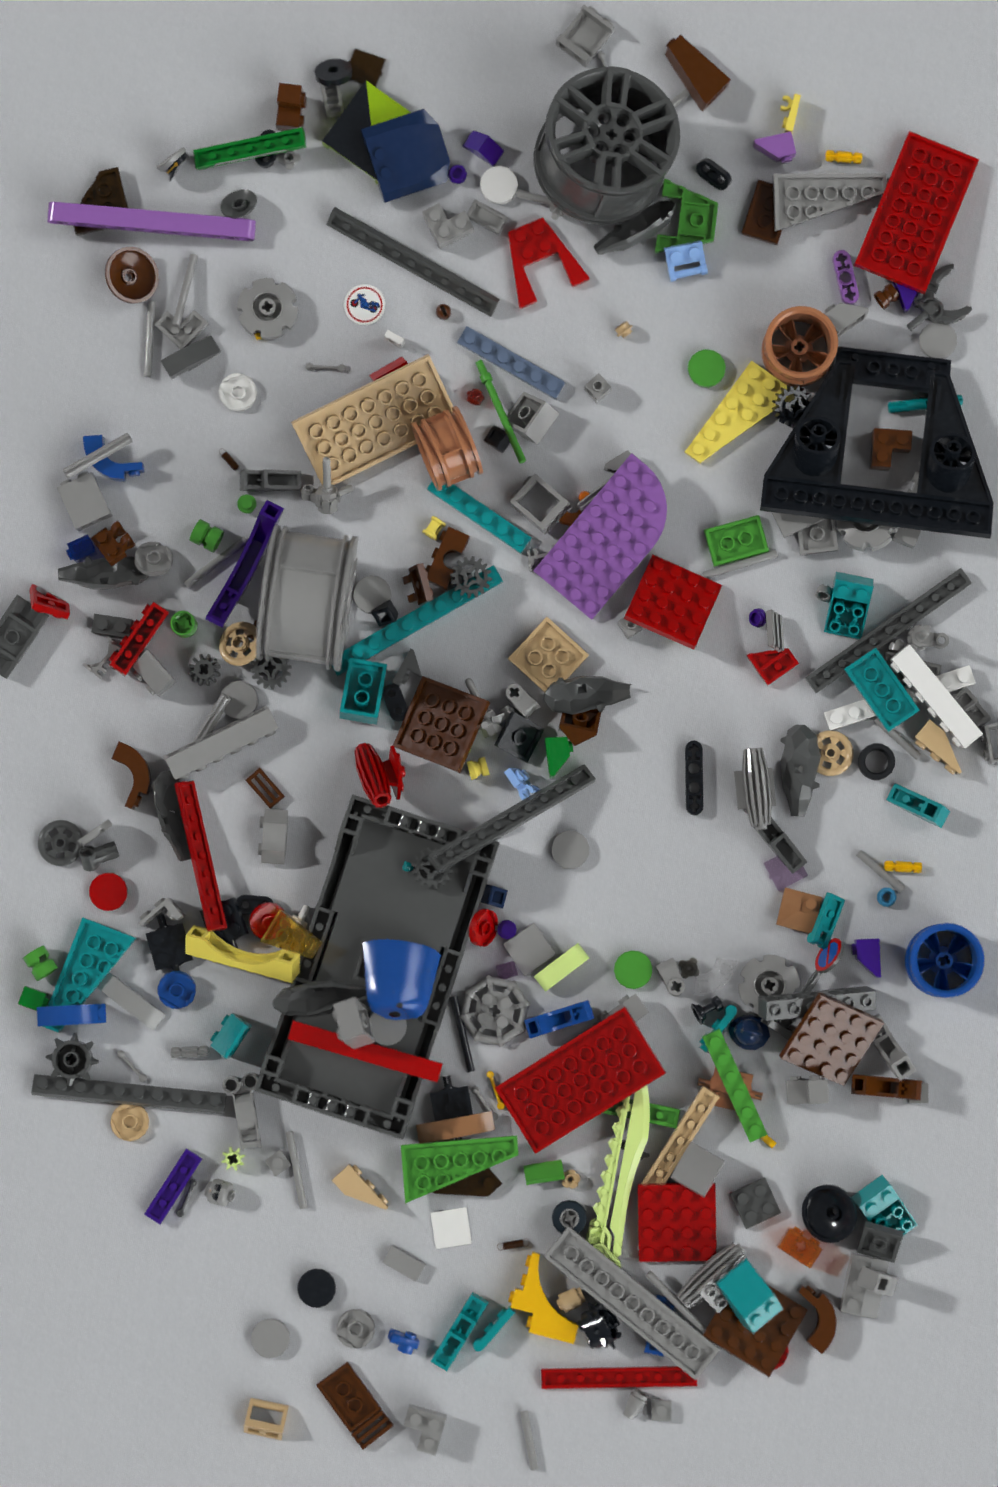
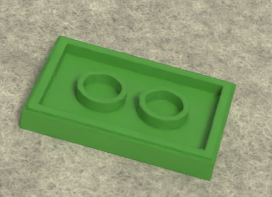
(736, 540)

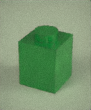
(33, 998)

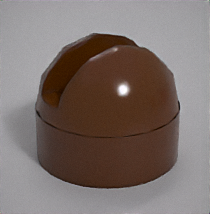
(439, 313)

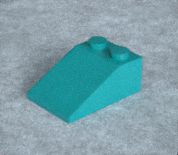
(363, 691)
(230, 1036)
(749, 1296)

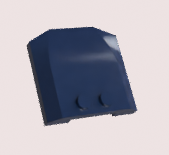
(407, 154)

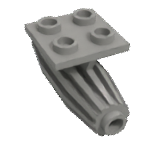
(755, 788)
(703, 1284)

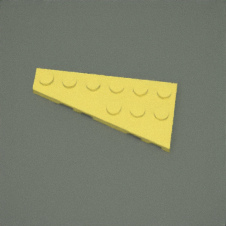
(740, 410)

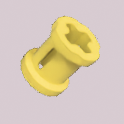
(434, 528)

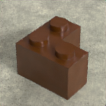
(290, 104)
(884, 443)

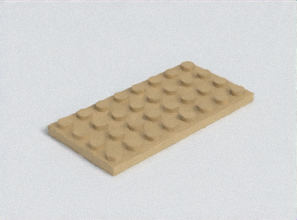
(372, 420)

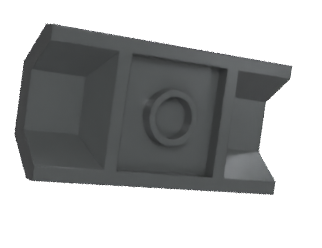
(17, 632)

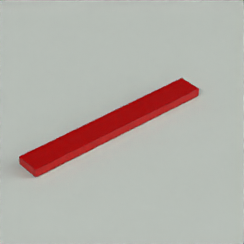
(200, 856)
(369, 1053)
(615, 1377)

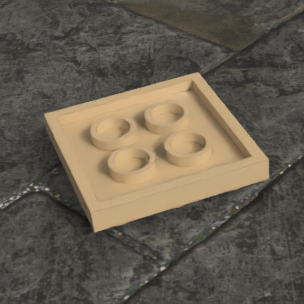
(548, 655)

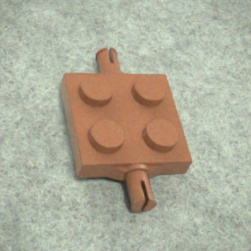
(716, 1085)

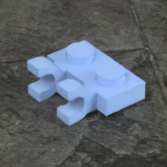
(519, 780)

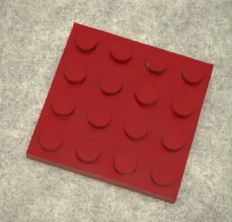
(673, 602)
(675, 1223)

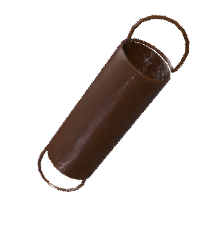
(231, 462)
(513, 1244)

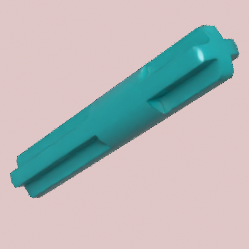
(912, 405)

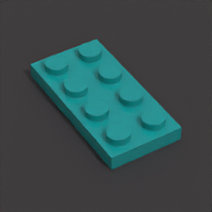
(881, 690)

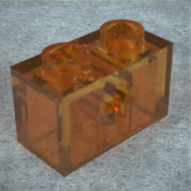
(788, 1245)

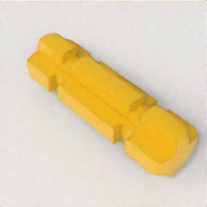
(843, 156)
(900, 866)

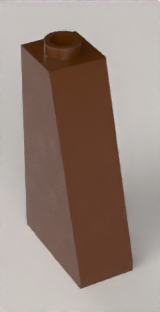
(696, 72)

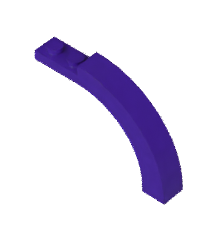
(246, 564)

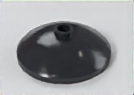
(819, 1215)

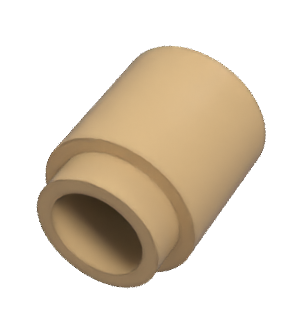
(570, 1299)

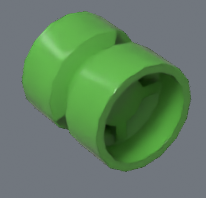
(206, 535)
(183, 624)
(40, 963)

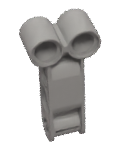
(245, 1111)

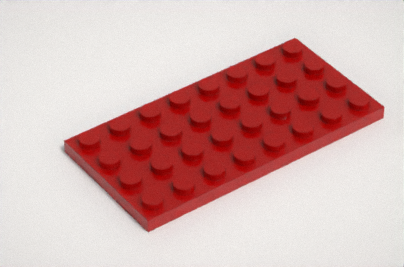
(916, 212)
(580, 1080)

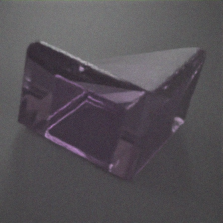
(506, 970)

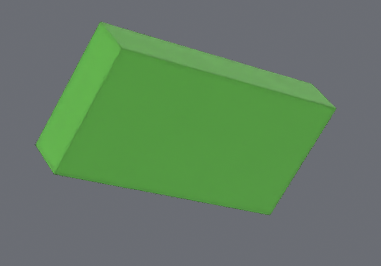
(544, 1172)

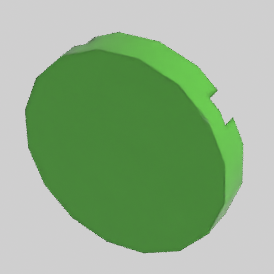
(706, 368)
(633, 969)

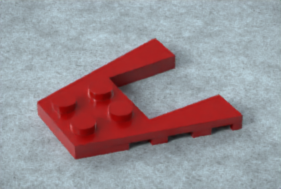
(533, 243)

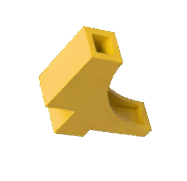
(545, 1319)

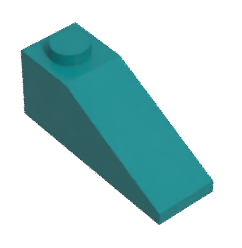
(918, 805)

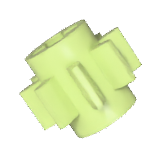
(238, 1157)

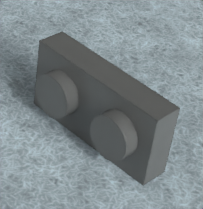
(111, 625)

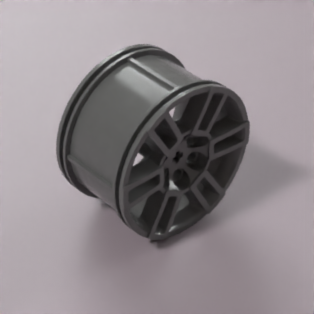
(614, 97)

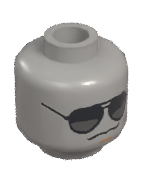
(219, 1192)

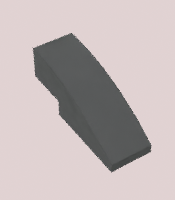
(190, 356)
(270, 480)
(782, 847)

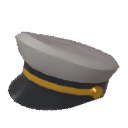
(173, 162)

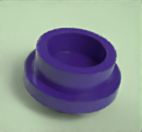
(457, 174)
(757, 617)
(506, 929)

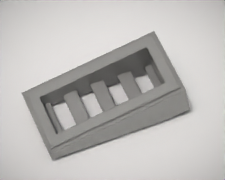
(338, 97)

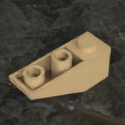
(937, 743)
(354, 1186)

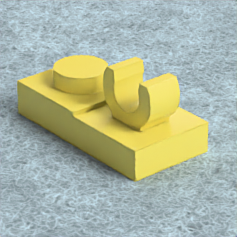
(788, 122)

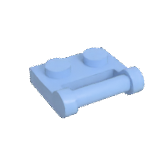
(685, 254)

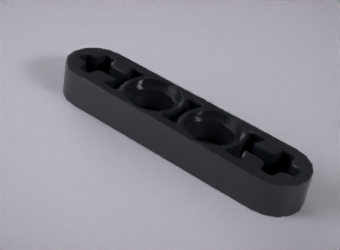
(698, 777)

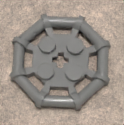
(488, 1001)

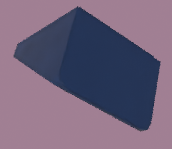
(494, 896)

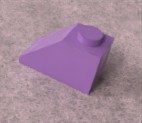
(777, 147)

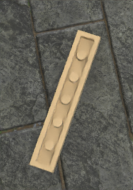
(681, 1137)

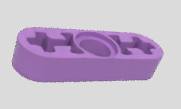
(837, 265)

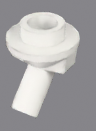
(302, 915)

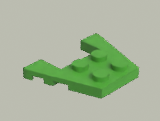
(696, 217)

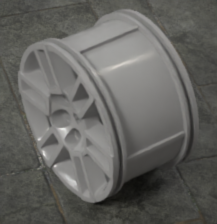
(306, 597)

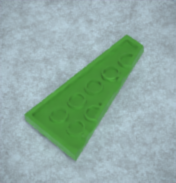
(445, 1162)

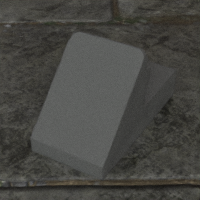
(409, 664)

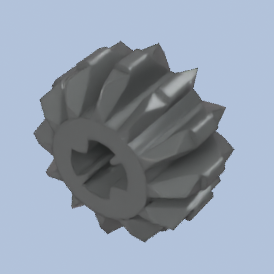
(197, 670)

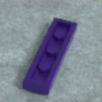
(173, 1186)

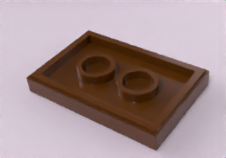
(760, 216)
(349, 1397)

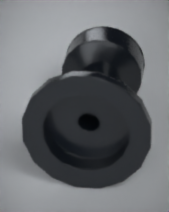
(700, 1012)

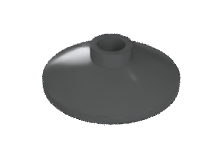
(238, 203)

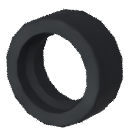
(876, 747)

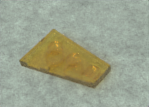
(291, 936)

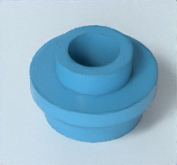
(891, 901)

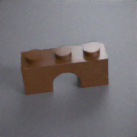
(452, 542)

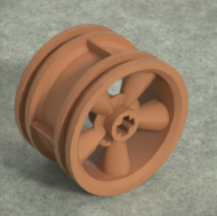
(820, 326)
(447, 448)

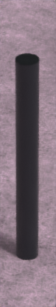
(462, 1034)

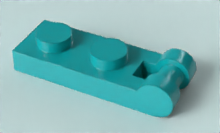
(826, 921)
(730, 1012)
(492, 1329)

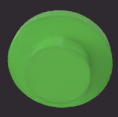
(246, 503)

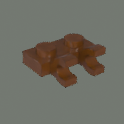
(109, 547)
(419, 578)

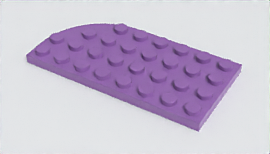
(607, 538)

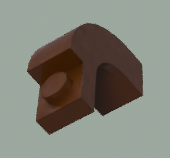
(140, 770)
(886, 1087)
(826, 1325)

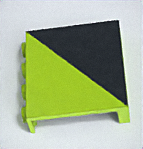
(365, 109)

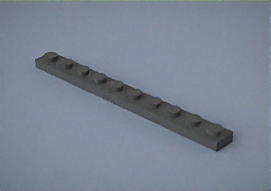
(412, 261)
(889, 629)
(511, 818)
(129, 1094)

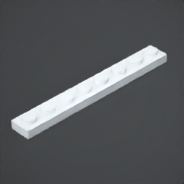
(861, 711)

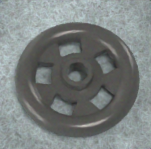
(44, 837)

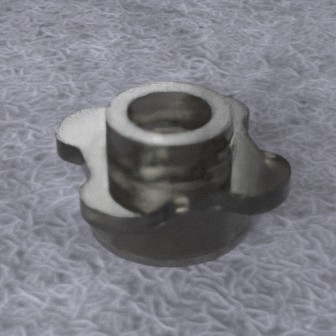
(692, 972)

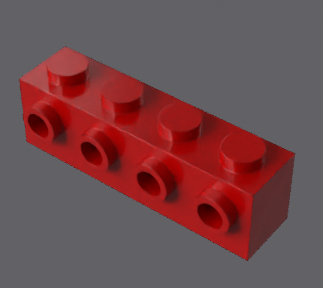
(138, 639)

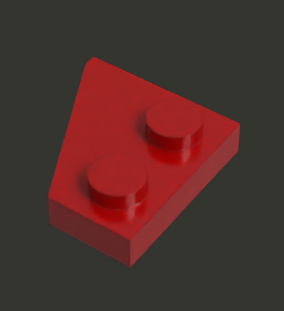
(48, 604)
(772, 664)

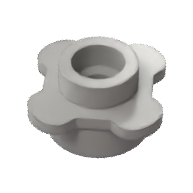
(289, 163)

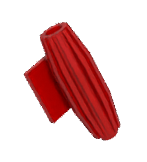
(379, 775)

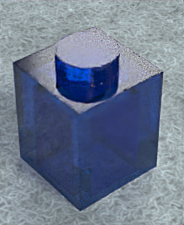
(81, 548)

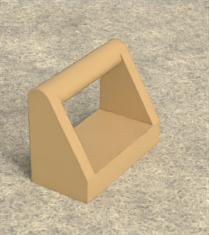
(264, 1428)

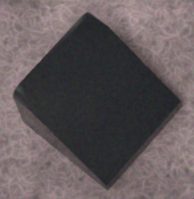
(497, 439)
(385, 613)

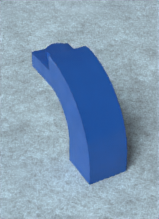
(108, 468)
(71, 1014)
(559, 1019)

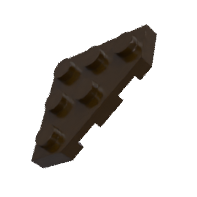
(105, 191)
(478, 1184)

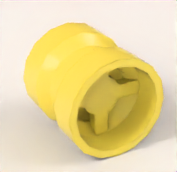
(477, 768)

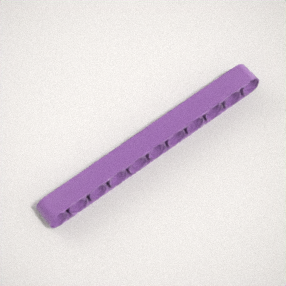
(151, 221)

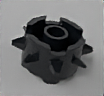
(599, 1326)

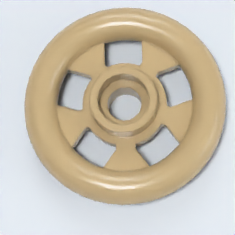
(231, 632)
(847, 753)

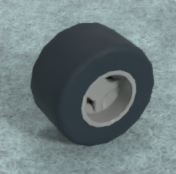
(575, 1218)

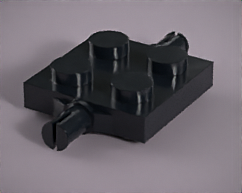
(235, 923)
(168, 945)
(451, 1102)

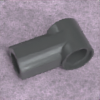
(93, 856)

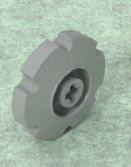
(278, 298)
(865, 535)
(757, 974)

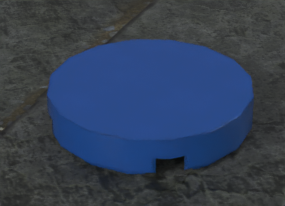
(176, 989)

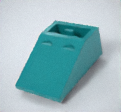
(848, 605)
(883, 1206)

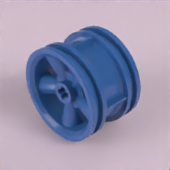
(961, 939)

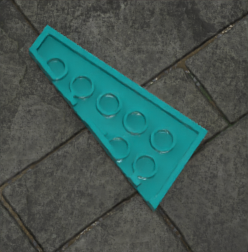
(87, 964)

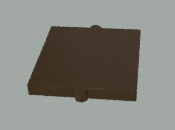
(366, 67)

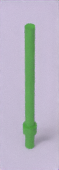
(487, 379)

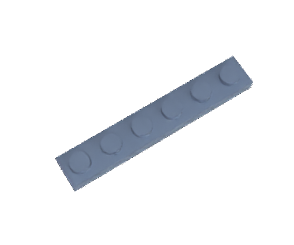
(511, 362)

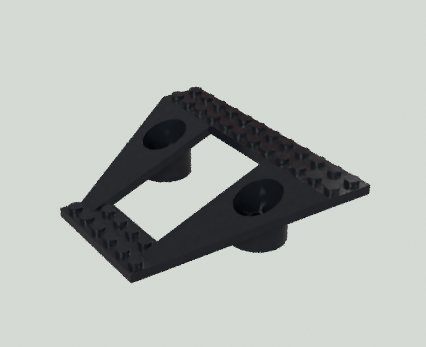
(948, 495)

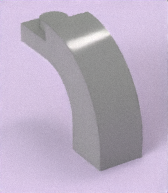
(892, 1053)

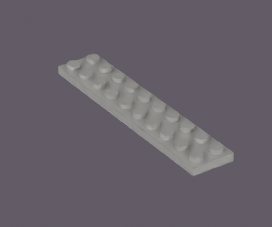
(631, 1303)

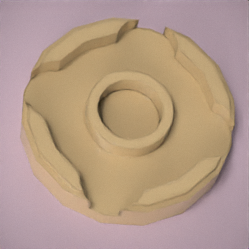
(129, 1122)

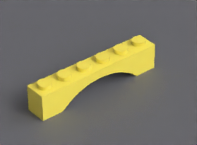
(207, 945)

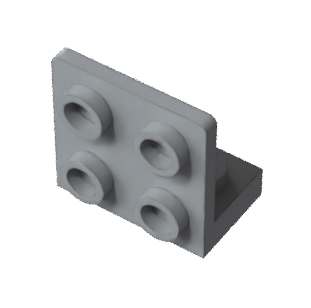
(172, 911)

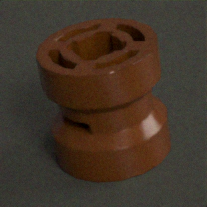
(888, 295)

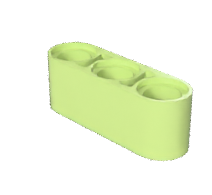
(561, 967)

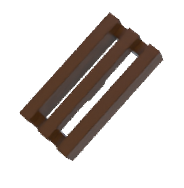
(275, 800)
(376, 1436)

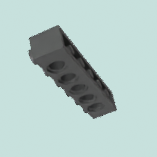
(797, 1004)

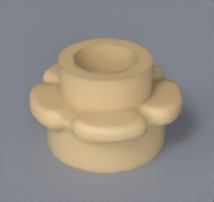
(623, 329)
(575, 1179)

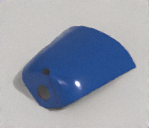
(399, 974)

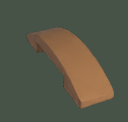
(455, 1127)

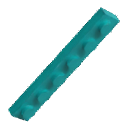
(482, 516)

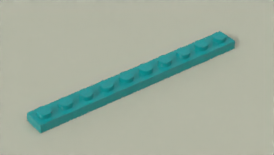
(413, 622)

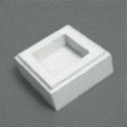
(394, 339)

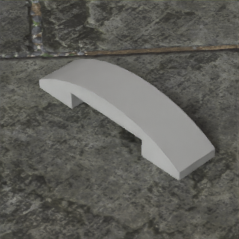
(131, 1001)

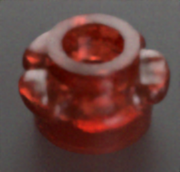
(475, 397)

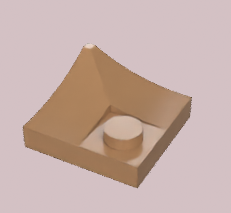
(798, 910)

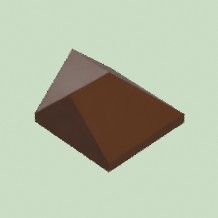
(580, 726)

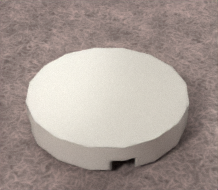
(499, 185)
(237, 392)

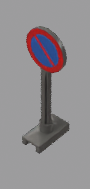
(824, 962)

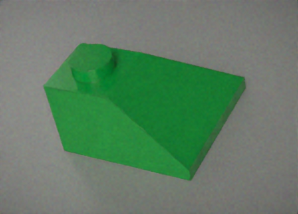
(557, 753)

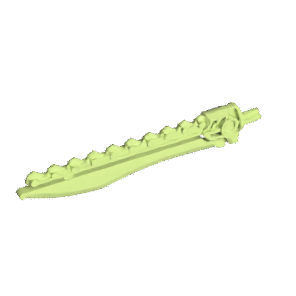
(636, 1140)

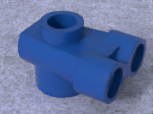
(407, 1341)

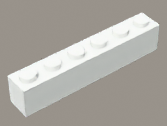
(936, 696)

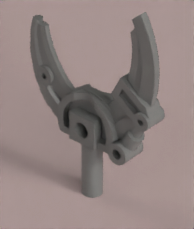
(932, 307)

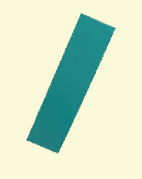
(459, 1331)

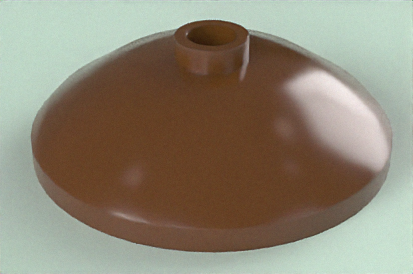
(140, 270)

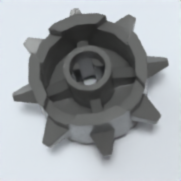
(64, 1051)

